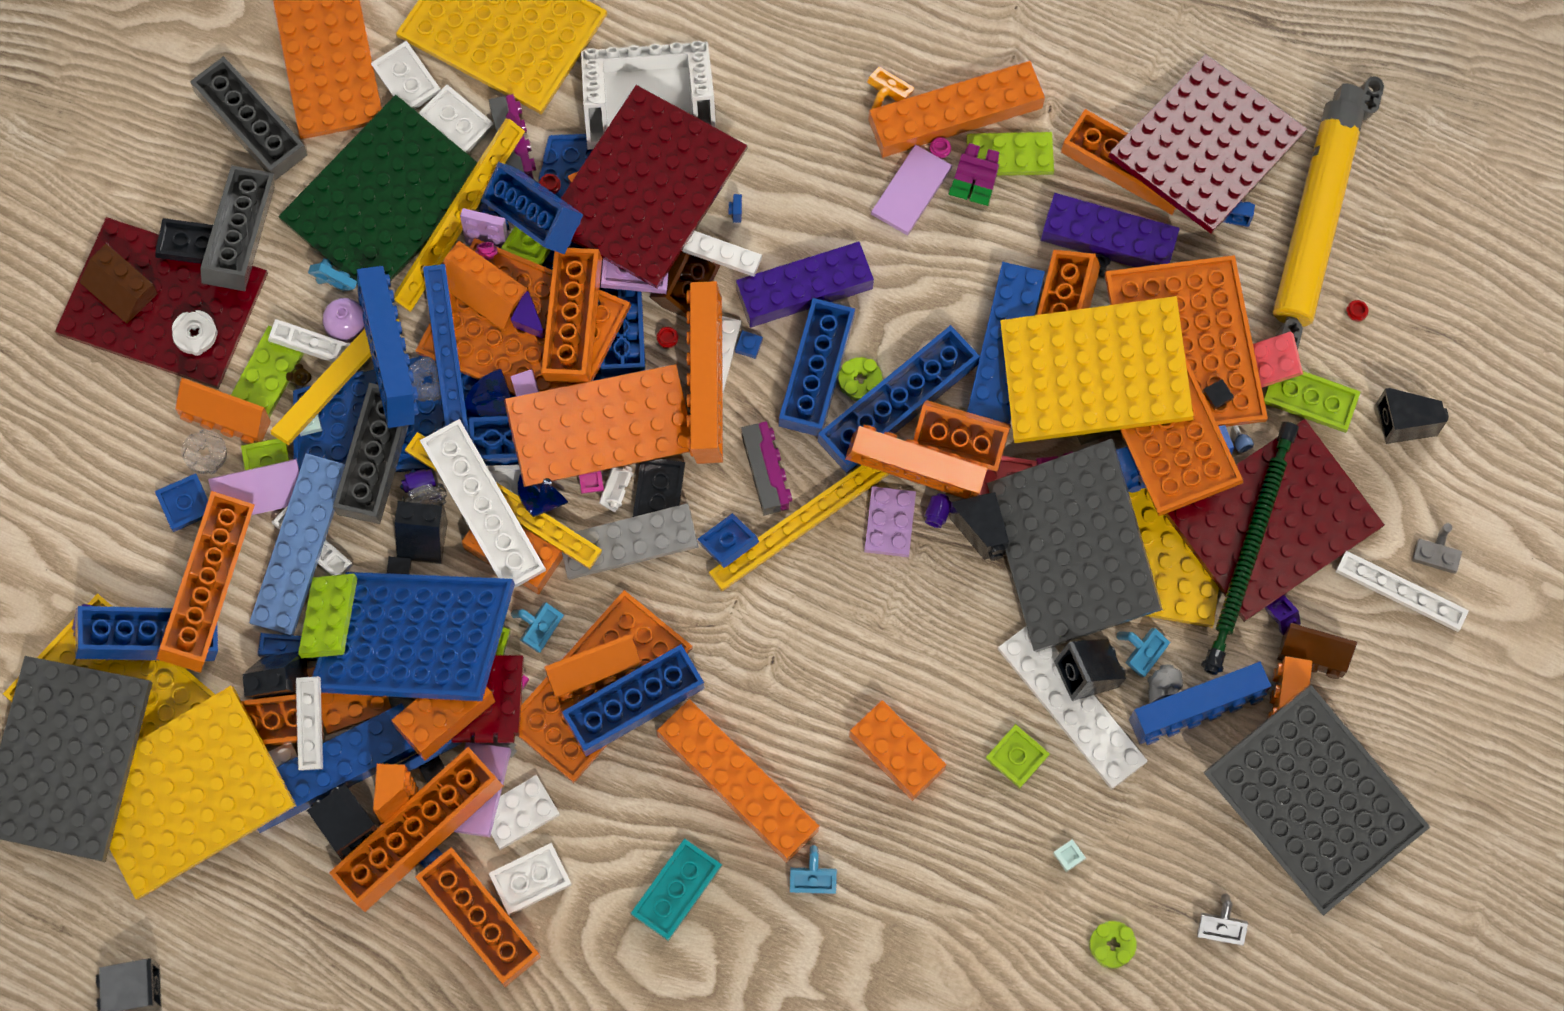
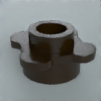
(305, 377)

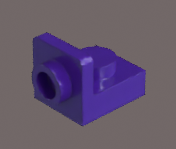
(1283, 613)

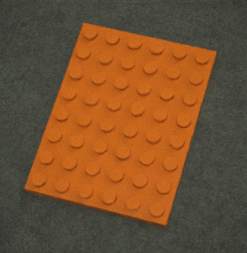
(1212, 326)
(487, 348)

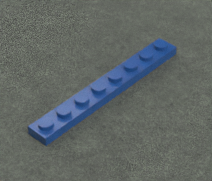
(445, 345)

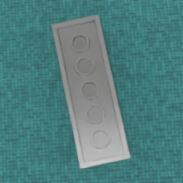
(637, 540)

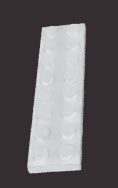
(482, 504)
(1082, 720)

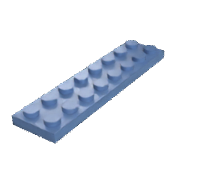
(298, 546)

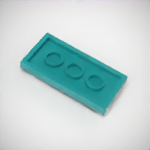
(676, 889)

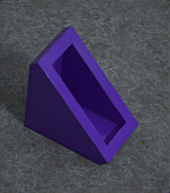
(526, 317)

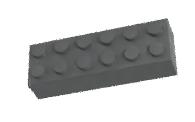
(248, 118)
(237, 228)
(370, 463)

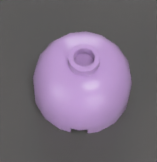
(343, 319)

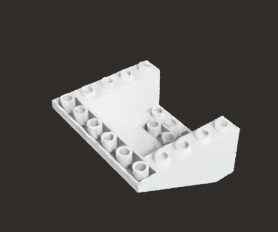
(670, 71)

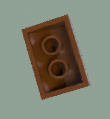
(684, 271)
(117, 284)
(1326, 651)

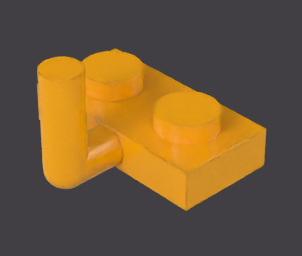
(888, 85)

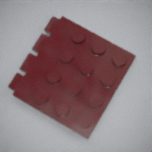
(504, 714)

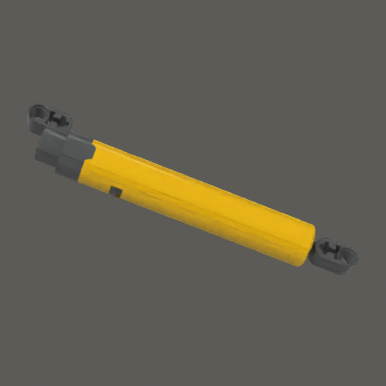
(1322, 204)

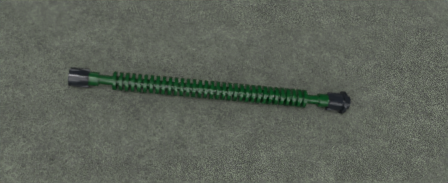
(1250, 549)

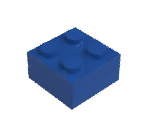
(1241, 215)

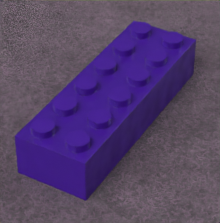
(1108, 232)
(794, 285)

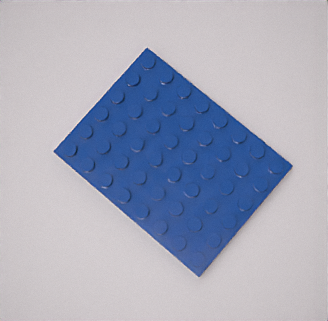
(419, 637)

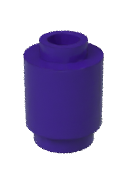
(417, 479)
(937, 510)

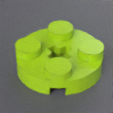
(859, 366)
(1101, 951)

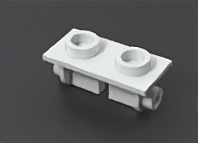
(614, 488)

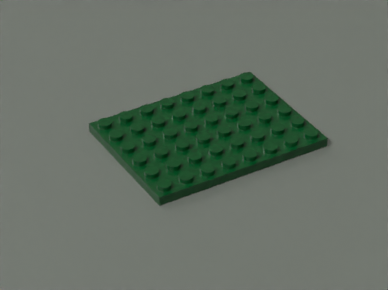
(381, 193)

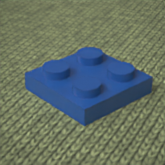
(183, 502)
(728, 540)

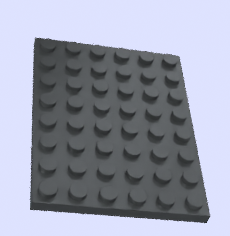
(1075, 546)
(68, 756)
(1316, 799)

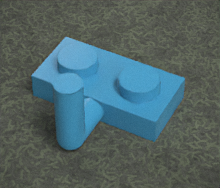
(326, 274)
(540, 626)
(1147, 650)
(813, 878)

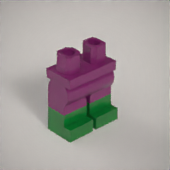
(977, 169)

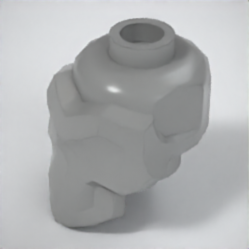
(1164, 683)

